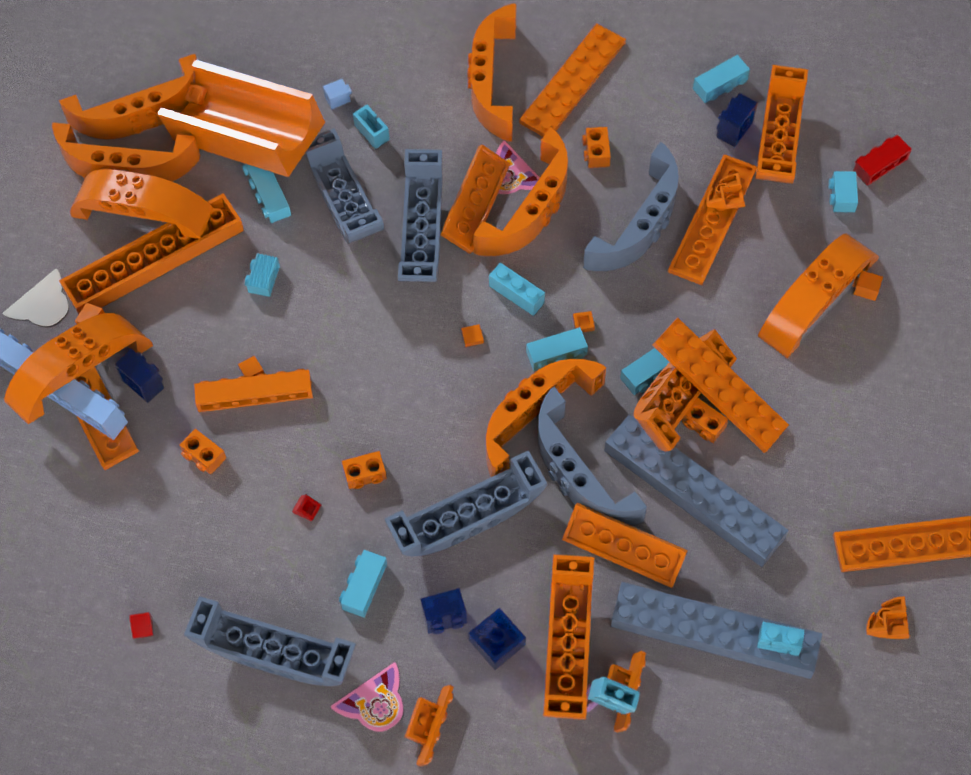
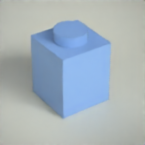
(337, 93)

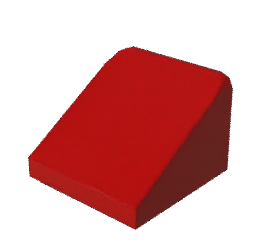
(306, 507)
(141, 625)

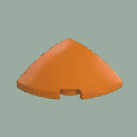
(727, 193)
(890, 620)

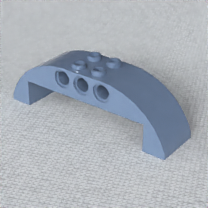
(341, 188)
(421, 216)
(647, 222)
(572, 473)
(469, 510)
(268, 646)

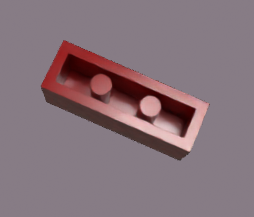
(882, 159)

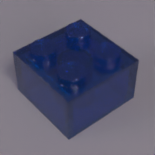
(736, 119)
(139, 375)
(444, 611)
(497, 638)

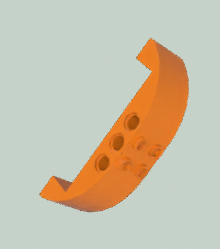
(497, 25)
(132, 112)
(781, 124)
(88, 158)
(142, 198)
(536, 208)
(815, 292)
(68, 358)
(672, 396)
(525, 403)
(568, 637)

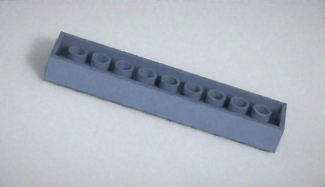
(697, 492)
(707, 629)

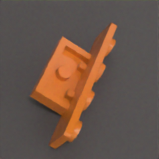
(629, 678)
(426, 723)

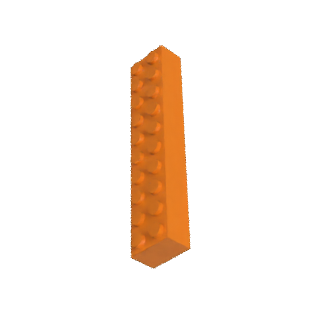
(148, 258)

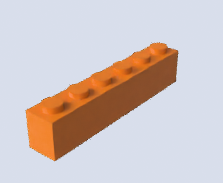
(253, 390)

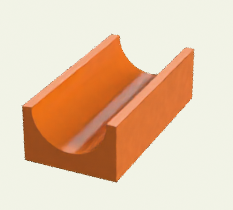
(248, 119)

